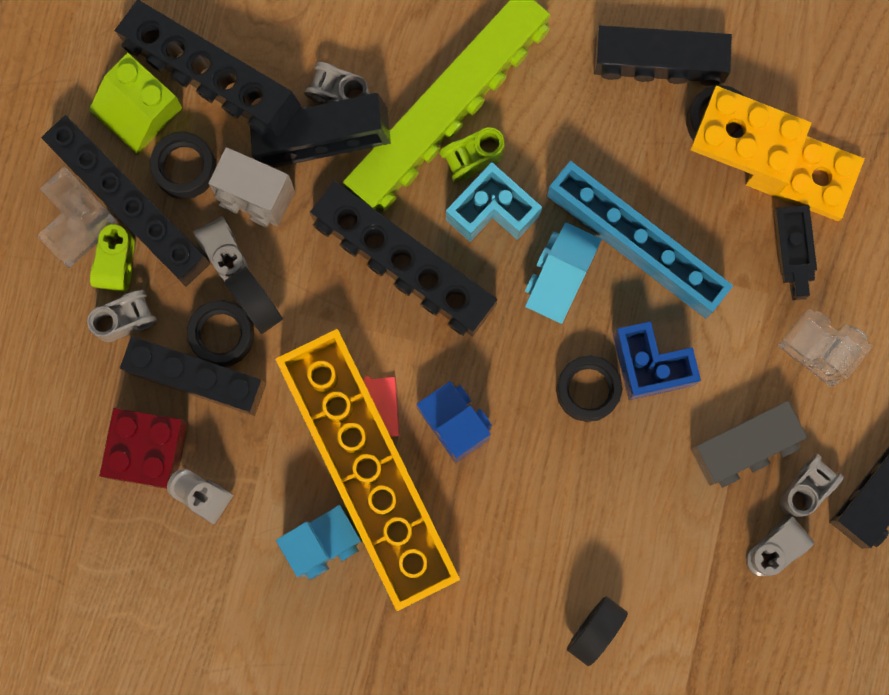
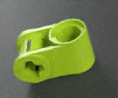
(471, 154)
(113, 264)

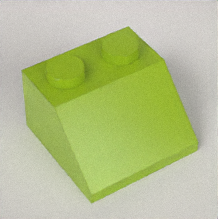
(133, 104)

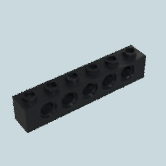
(145, 24)
(126, 200)
(340, 202)

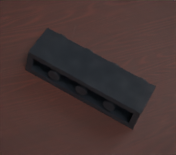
(662, 55)
(325, 131)
(193, 376)
(866, 511)

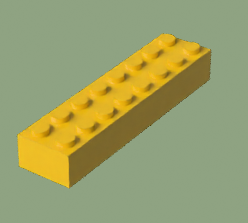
(367, 470)

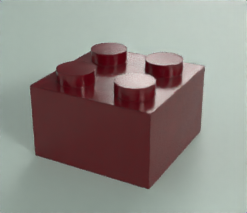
(143, 448)

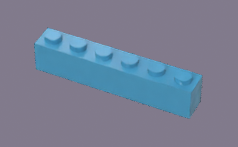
(638, 240)

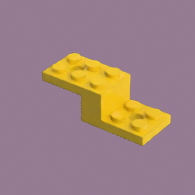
(777, 153)

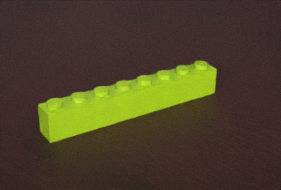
(447, 103)

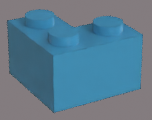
(319, 542)

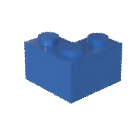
(645, 370)
(453, 422)

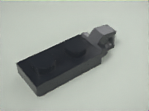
(796, 248)

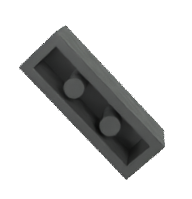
(750, 445)

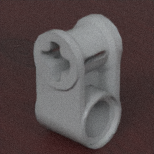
(333, 83)
(220, 247)
(124, 316)
(814, 483)
(199, 495)
(783, 544)

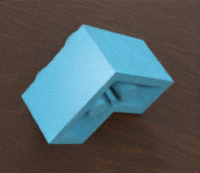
(496, 198)
(562, 272)

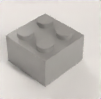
(251, 187)

